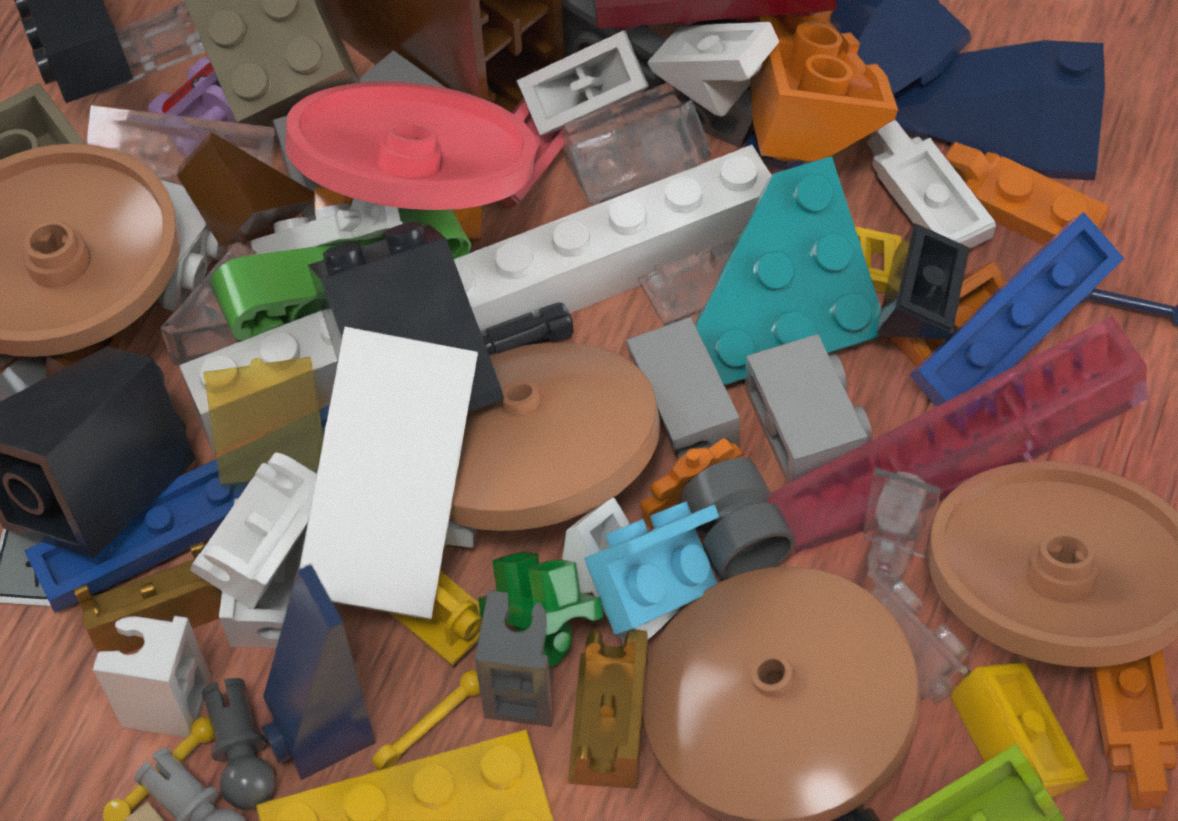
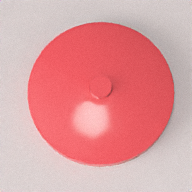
(410, 145)

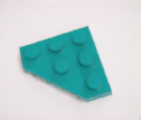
(791, 274)

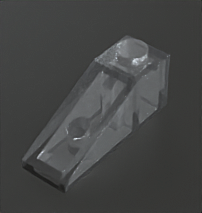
(167, 140)

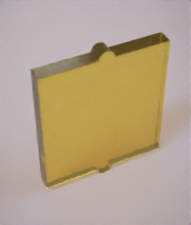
(263, 413)

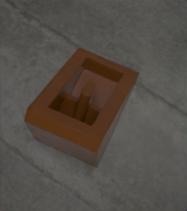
(239, 192)

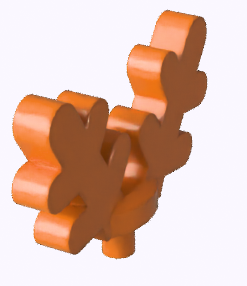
(693, 462)

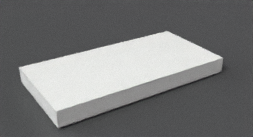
(388, 471)

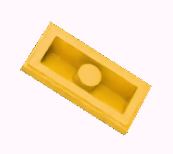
(1008, 708)

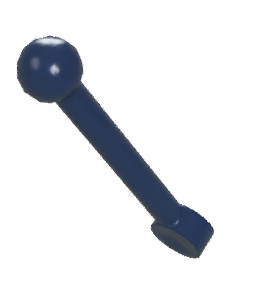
(1133, 303)

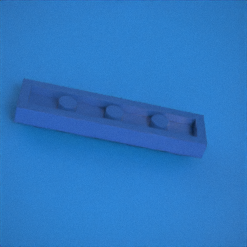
(1019, 311)

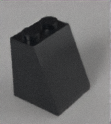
(404, 291)
(88, 450)

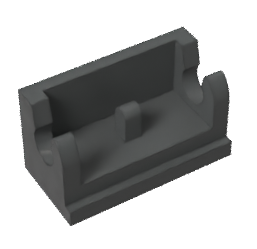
(513, 667)

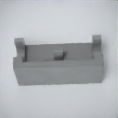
(685, 386)

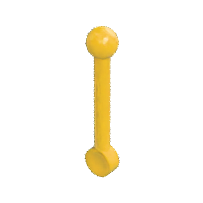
(390, 753)
(122, 808)

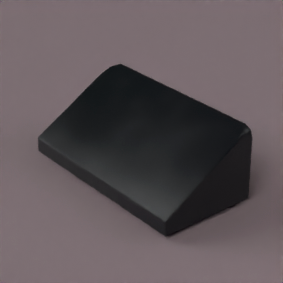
(923, 286)

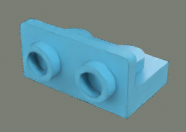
(652, 569)

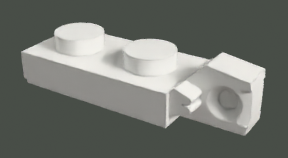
(928, 186)
(332, 226)

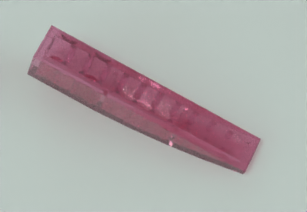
(984, 428)

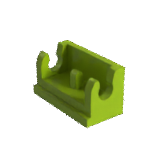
(995, 791)

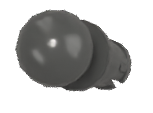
(245, 778)

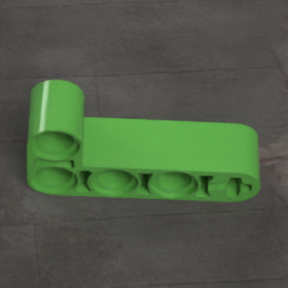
(277, 286)

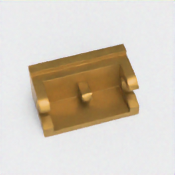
(153, 597)
(609, 712)

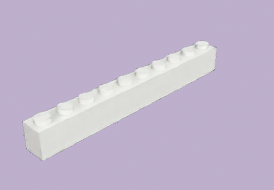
(564, 261)

